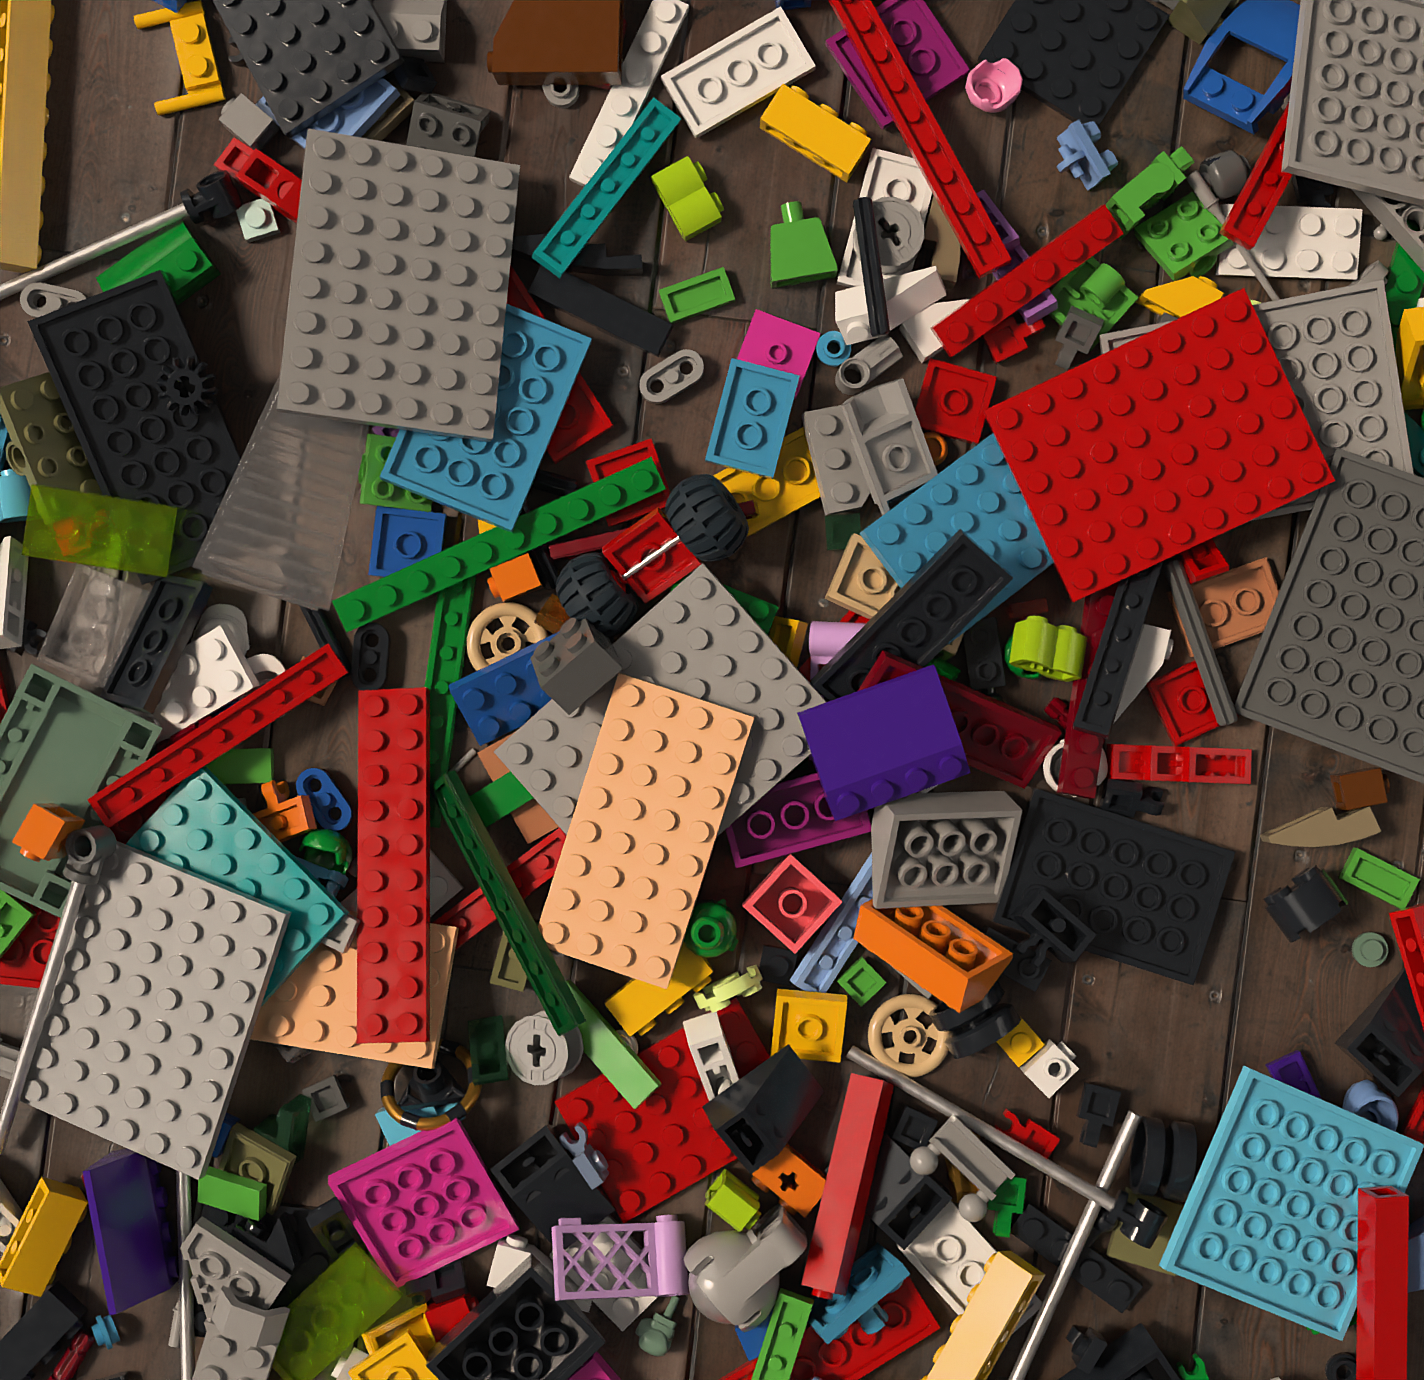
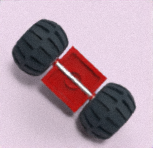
(653, 554)

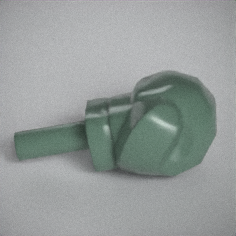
(658, 1332)

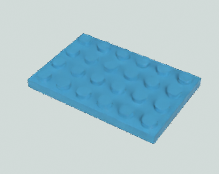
(496, 476)
(968, 495)

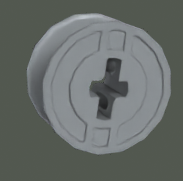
(908, 227)
(539, 1053)

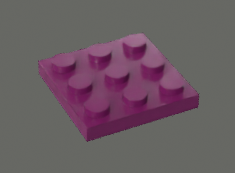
(921, 43)

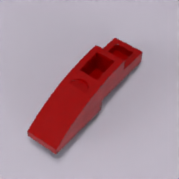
(262, 177)

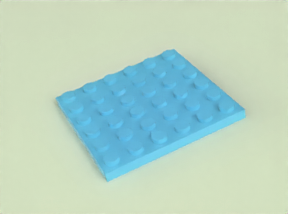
(1280, 1202)

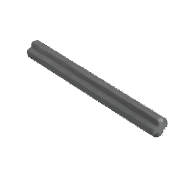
(1200, 642)

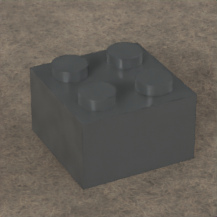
(575, 663)

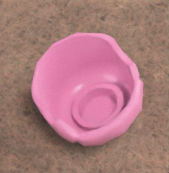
(991, 88)

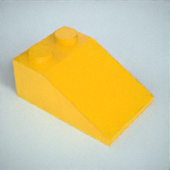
(1411, 358)

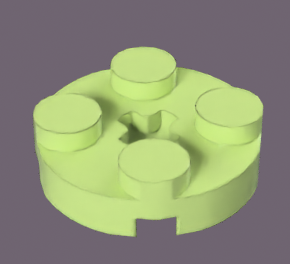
(719, 992)

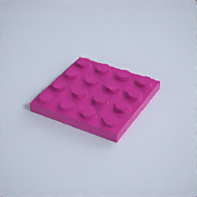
(423, 1202)

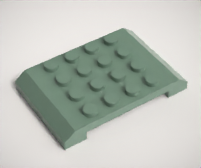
(59, 750)

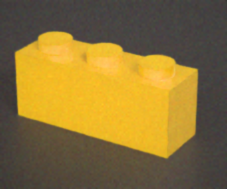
(815, 131)
(640, 1002)
(42, 1237)

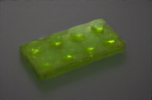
(99, 530)
(333, 1314)

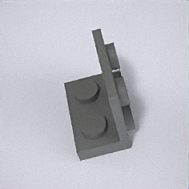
(446, 124)

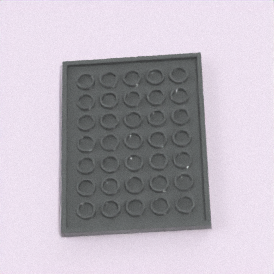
(1349, 623)

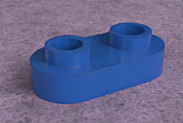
(325, 799)

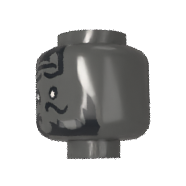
(1225, 173)

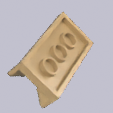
(866, 585)

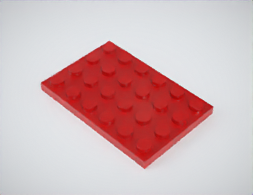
(669, 1137)

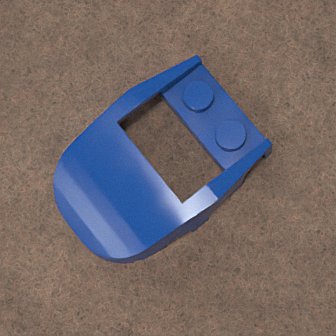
(1265, 25)

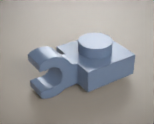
(589, 1162)

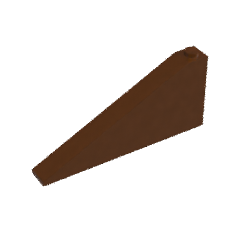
(559, 43)

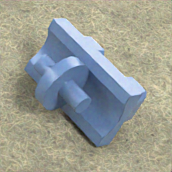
(1082, 156)

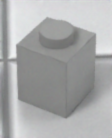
(248, 122)

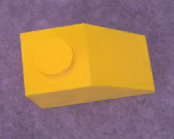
(1180, 296)

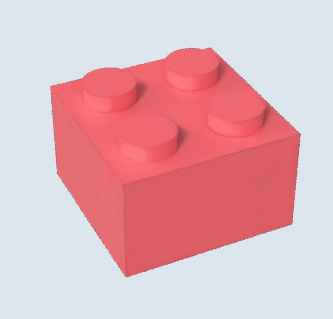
(792, 902)

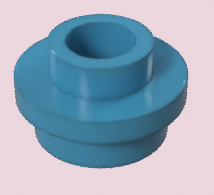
(827, 357)
(105, 1331)

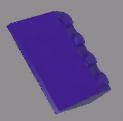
(884, 742)
(131, 1228)

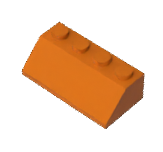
(934, 951)

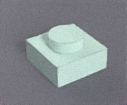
(257, 220)

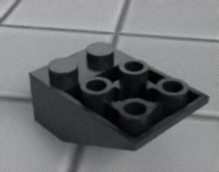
(1388, 1038)
(764, 1108)
(549, 1185)
(899, 1197)

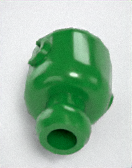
(711, 929)

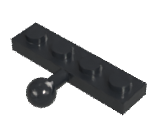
(1092, 1268)

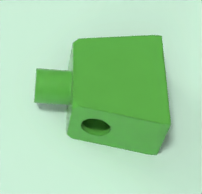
(799, 249)

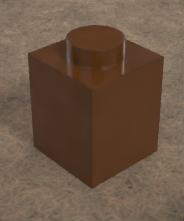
(1360, 788)

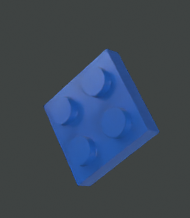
(404, 538)

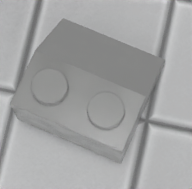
(416, 26)

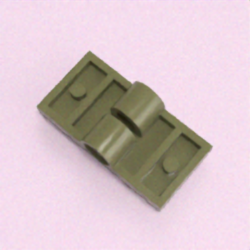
(43, 437)

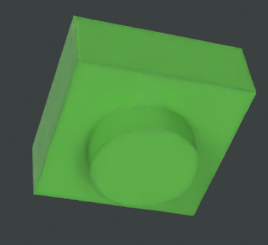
(861, 981)

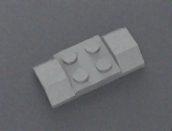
(889, 443)
(240, 1340)

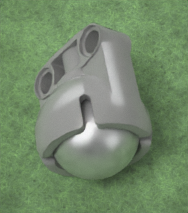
(737, 1273)

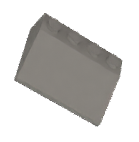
(942, 848)

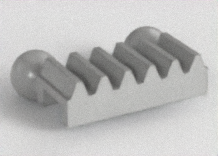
(970, 1158)

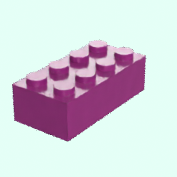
(790, 820)

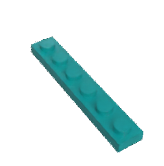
(606, 188)

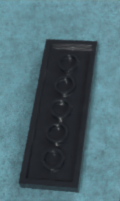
(920, 615)

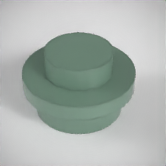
(1369, 949)

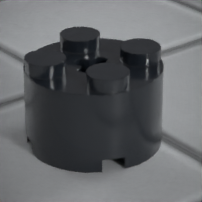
(1305, 904)

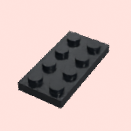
(156, 643)

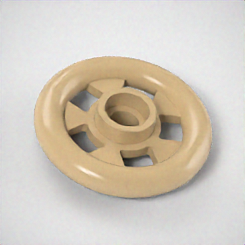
(507, 613)
(882, 1023)

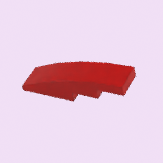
(1179, 764)

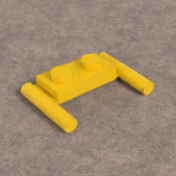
(194, 56)

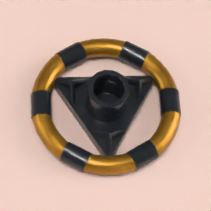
(429, 1089)

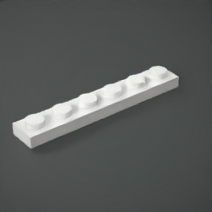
(638, 77)

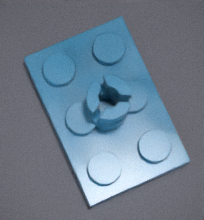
(752, 418)
(870, 1280)

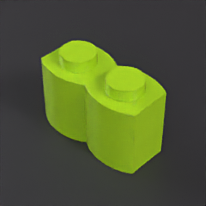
(687, 197)
(1048, 649)
(733, 1201)

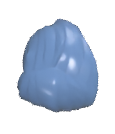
(1371, 1103)

